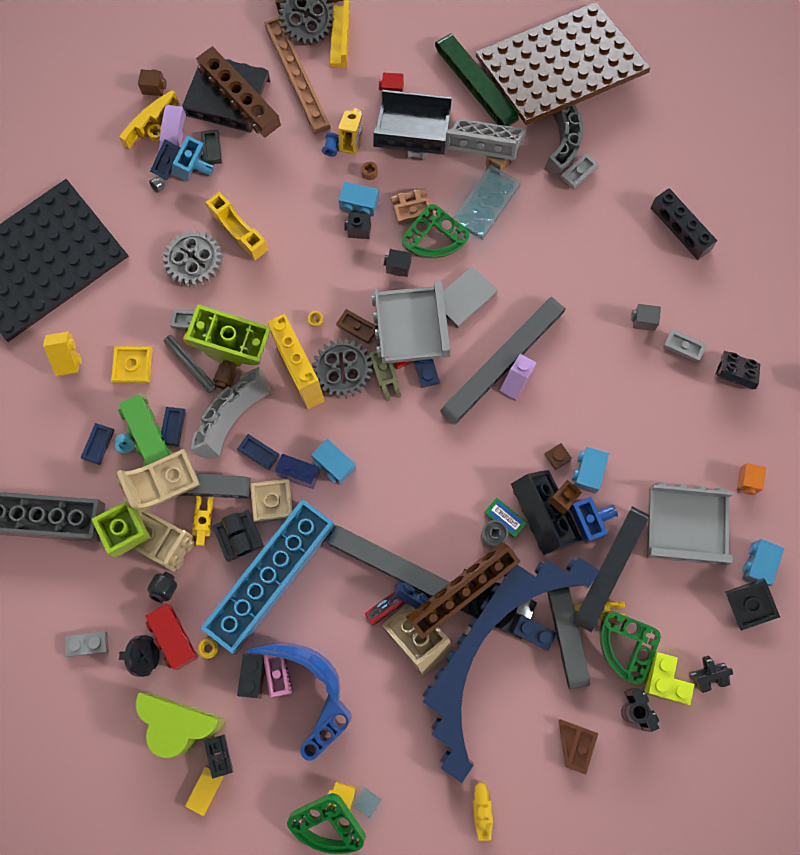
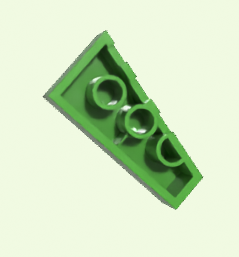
(143, 429)

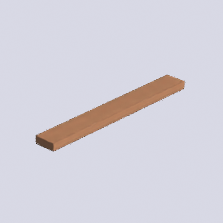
(297, 76)

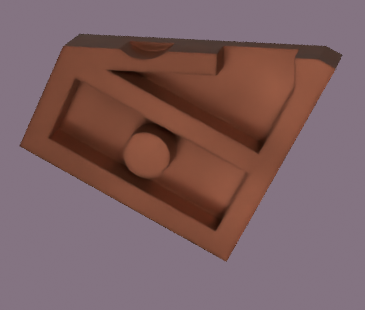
(577, 745)

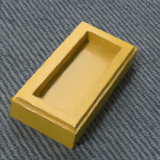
(203, 792)

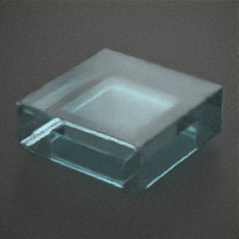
(367, 802)

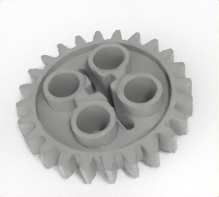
(203, 246)

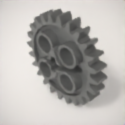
(300, 30)
(359, 366)

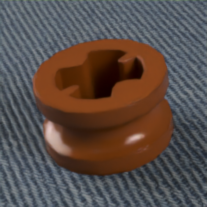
(369, 176)

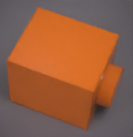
(751, 478)

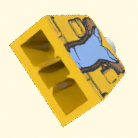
(352, 123)

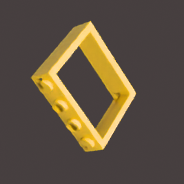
(296, 361)

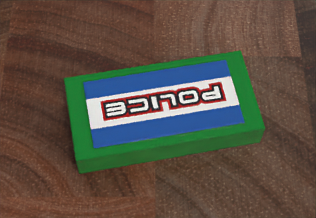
(503, 513)

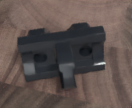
(711, 672)
(219, 767)

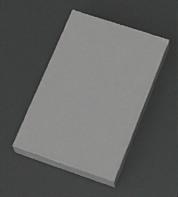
(467, 296)

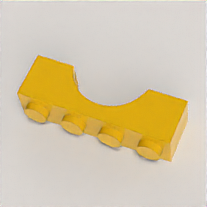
(246, 237)

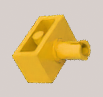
(62, 353)

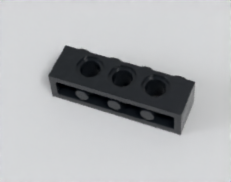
(683, 224)

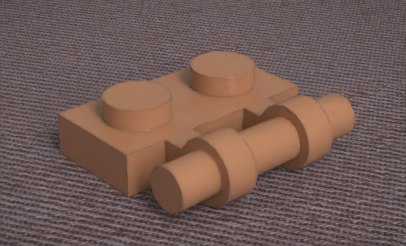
(410, 210)

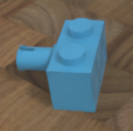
(189, 160)

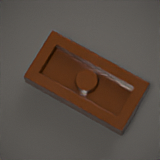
(356, 326)
(565, 497)

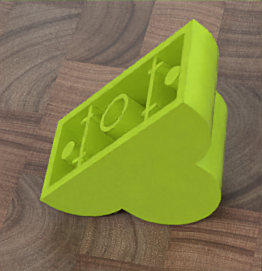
(227, 336)
(174, 726)

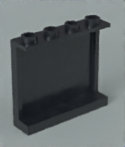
(207, 104)
(412, 122)

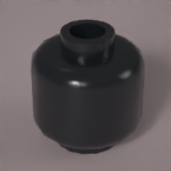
(162, 587)

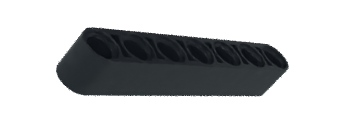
(611, 569)

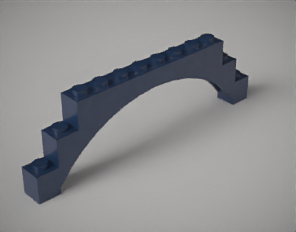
(447, 692)

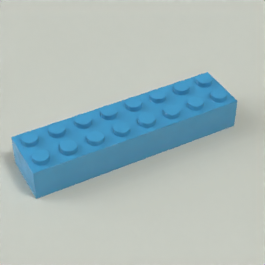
(268, 577)

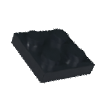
(752, 604)

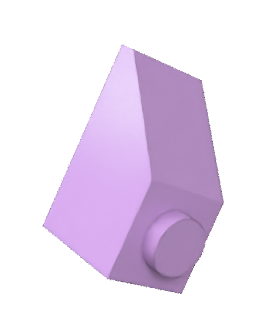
(518, 376)

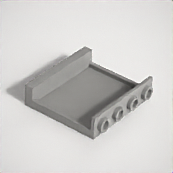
(411, 324)
(689, 524)

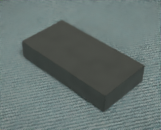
(211, 147)

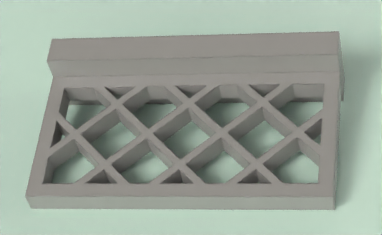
(490, 145)

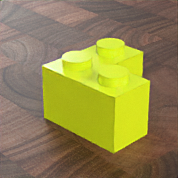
(661, 681)

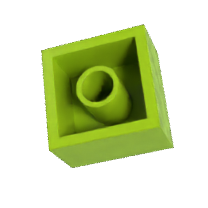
(120, 529)

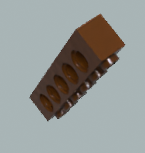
(218, 71)
(463, 589)

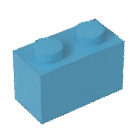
(358, 199)
(333, 462)
(590, 470)
(763, 561)

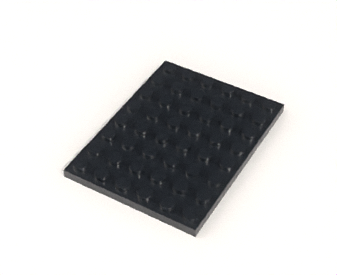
(50, 256)

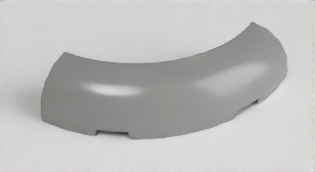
(226, 410)

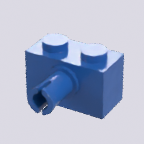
(591, 520)

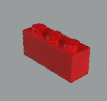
(171, 637)

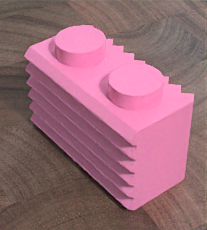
(277, 676)

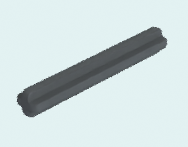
(189, 363)

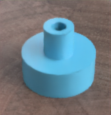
(124, 443)

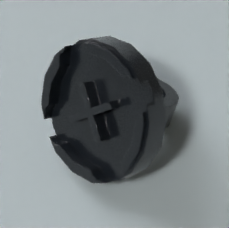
(140, 656)

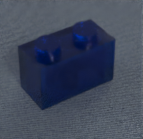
(297, 471)

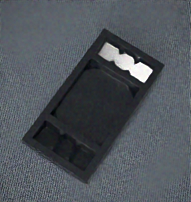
(508, 622)

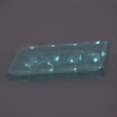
(486, 201)

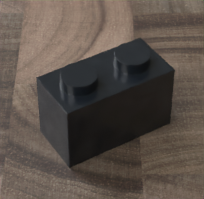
(251, 676)

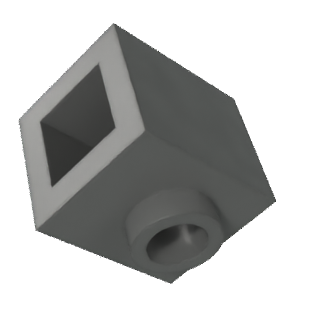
(646, 317)

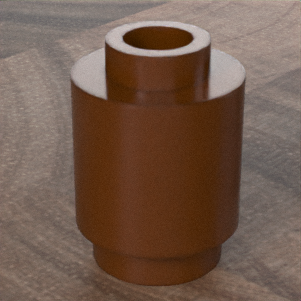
(225, 374)

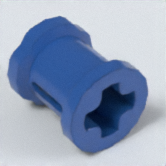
(331, 144)

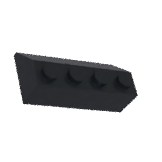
(549, 526)

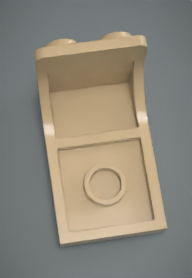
(158, 481)
(167, 542)

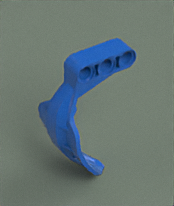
(328, 675)

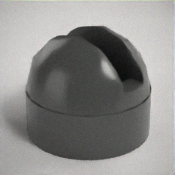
(157, 184)

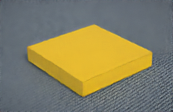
(131, 365)

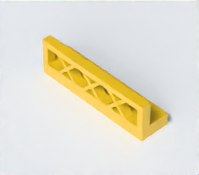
(340, 35)

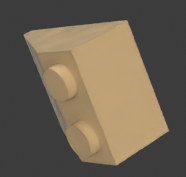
(421, 652)

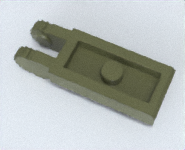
(385, 375)

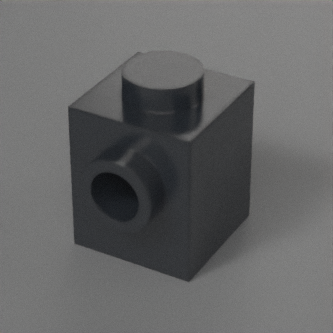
(358, 226)
(398, 262)

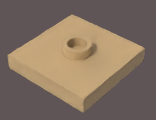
(271, 500)

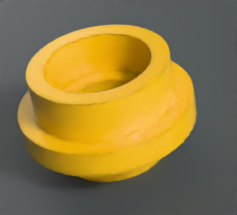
(202, 645)

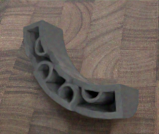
(571, 132)

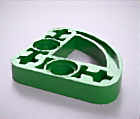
(436, 221)
(639, 635)
(333, 814)

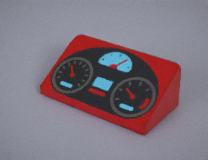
(383, 608)

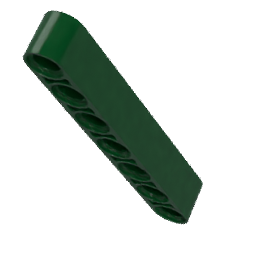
(476, 81)

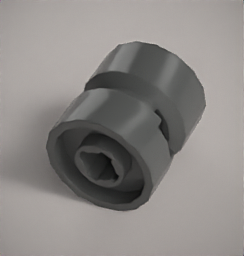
(494, 533)

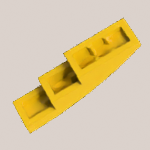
(150, 115)

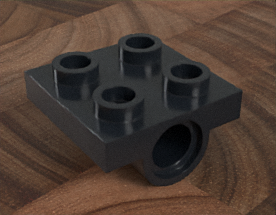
(739, 370)
(237, 535)
(645, 718)

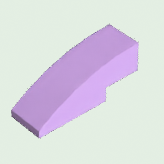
(172, 125)

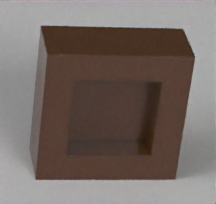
(558, 456)

